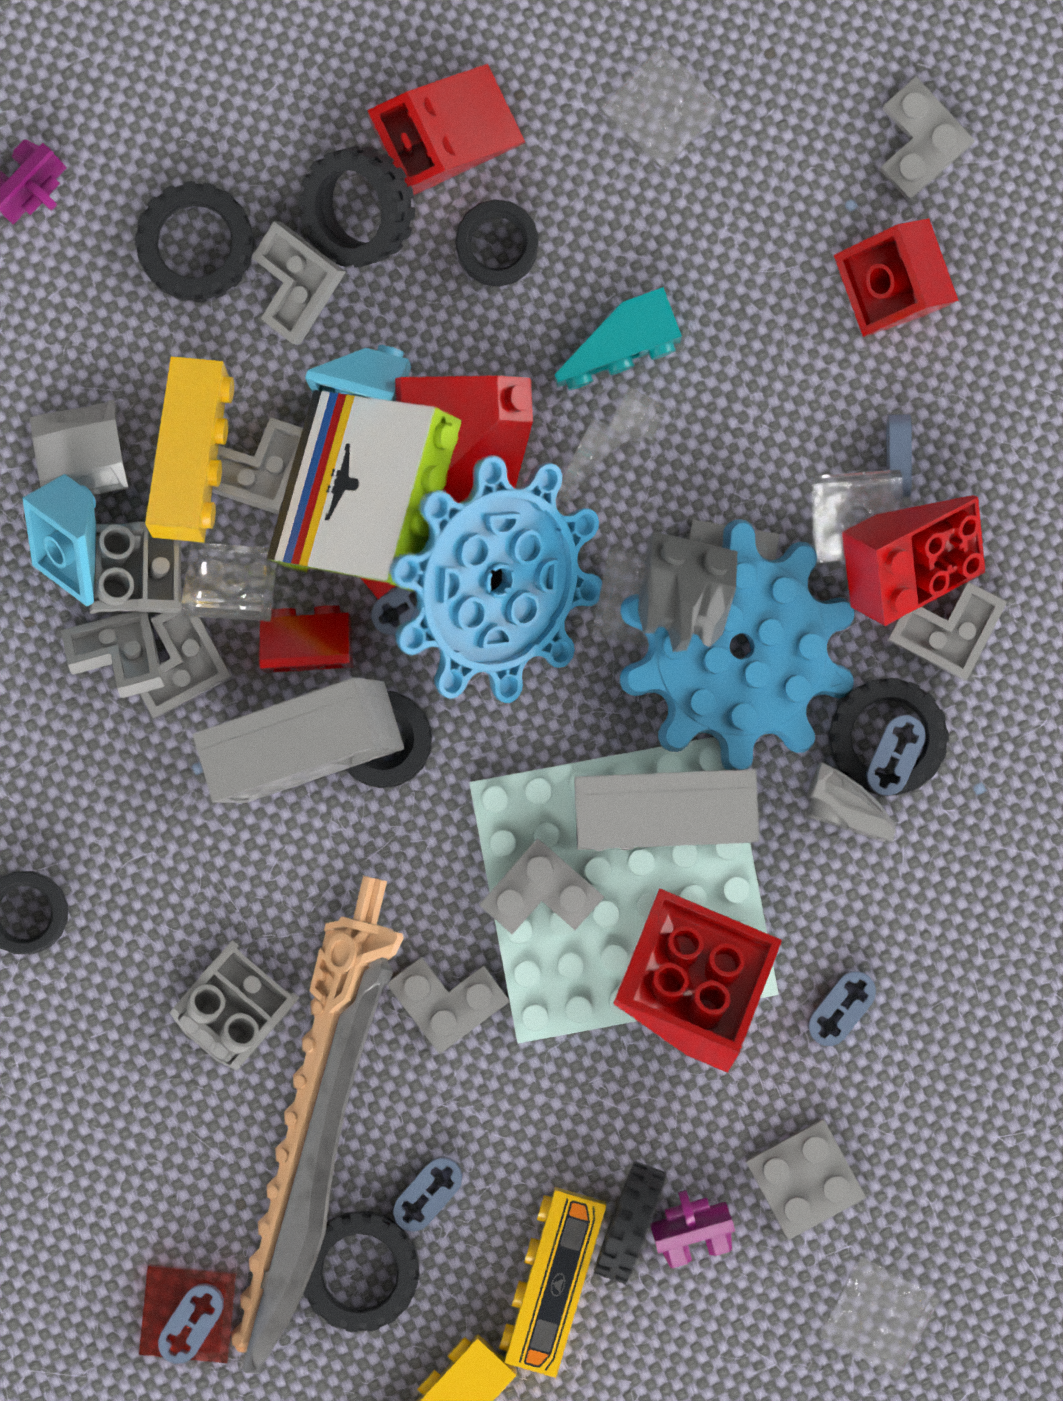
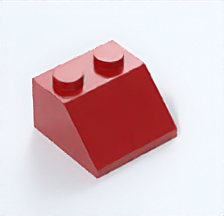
(895, 276)
(306, 641)

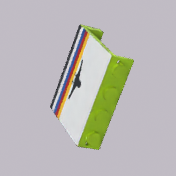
(361, 485)

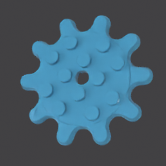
(538, 587)
(769, 686)

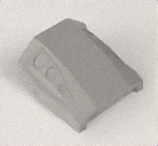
(82, 446)
(136, 570)
(847, 804)
(232, 1008)

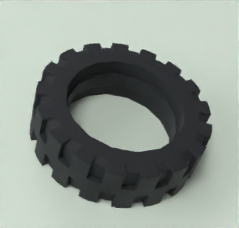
(392, 194)
(185, 196)
(902, 692)
(630, 1222)
(407, 1277)

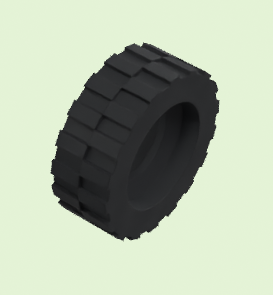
(413, 756)

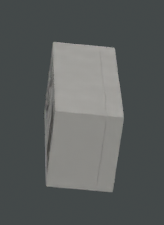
(298, 741)
(666, 809)

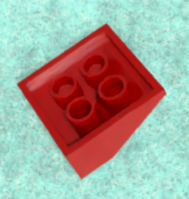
(493, 415)
(697, 978)

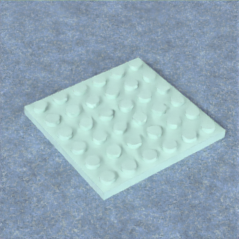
(570, 977)

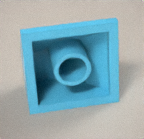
(362, 373)
(63, 535)

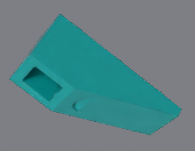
(631, 331)

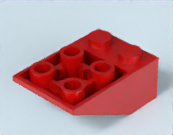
(446, 127)
(912, 556)

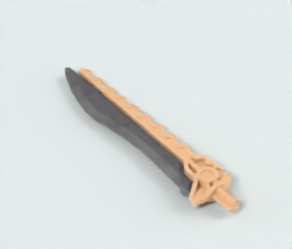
(346, 992)

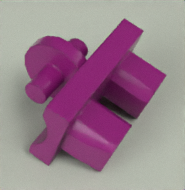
(30, 182)
(691, 1224)

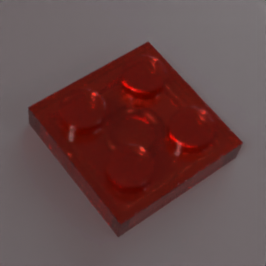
(164, 1293)

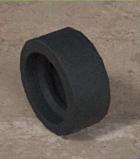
(505, 210)
(58, 906)

